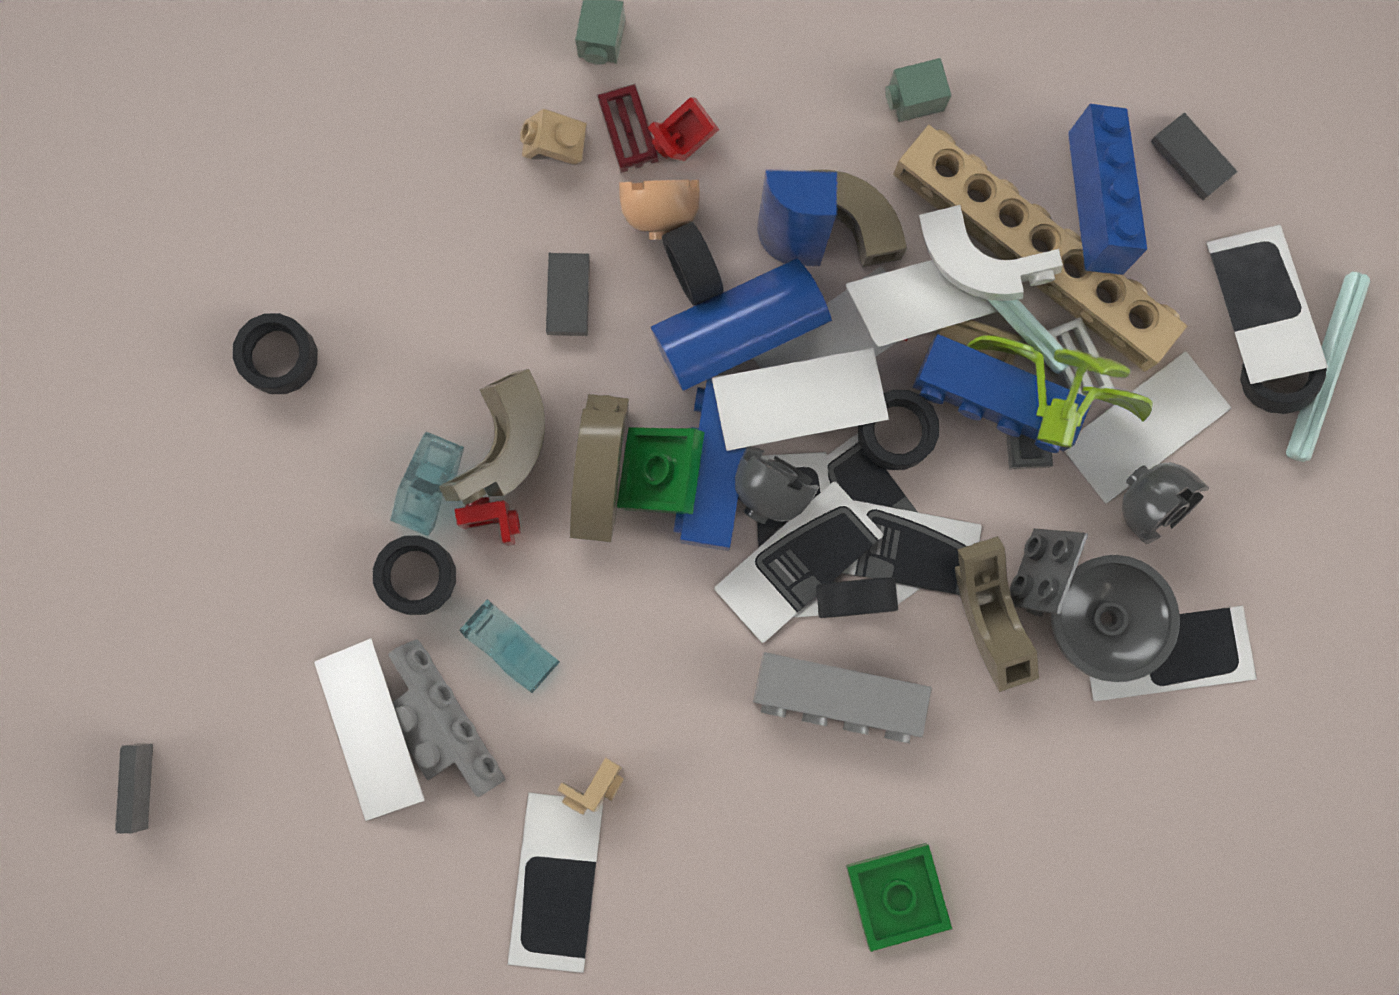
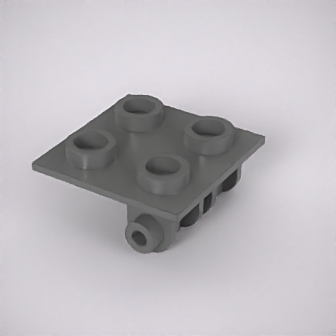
(1047, 570)

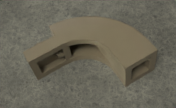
(869, 219)
(517, 440)
(597, 468)
(992, 615)

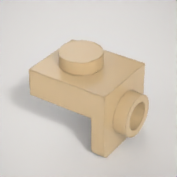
(553, 137)
(604, 785)

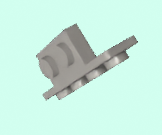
(436, 724)

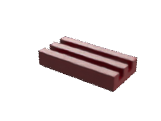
(637, 158)

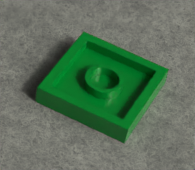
(660, 470)
(898, 897)

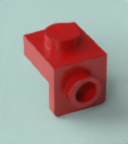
(683, 131)
(484, 513)

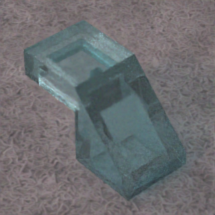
(419, 491)
(509, 646)

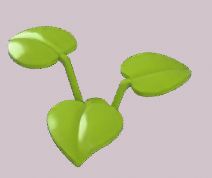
(1061, 417)

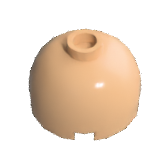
(659, 205)

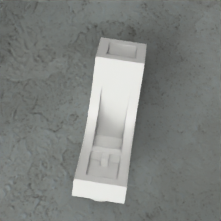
(976, 272)

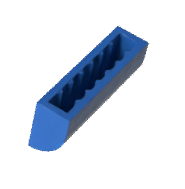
(797, 214)
(741, 323)

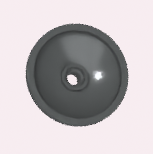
(1142, 619)

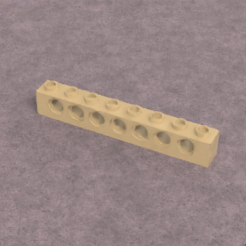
(1076, 295)

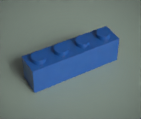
(1107, 190)
(987, 389)
(715, 493)

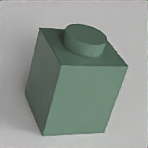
(600, 31)
(918, 90)

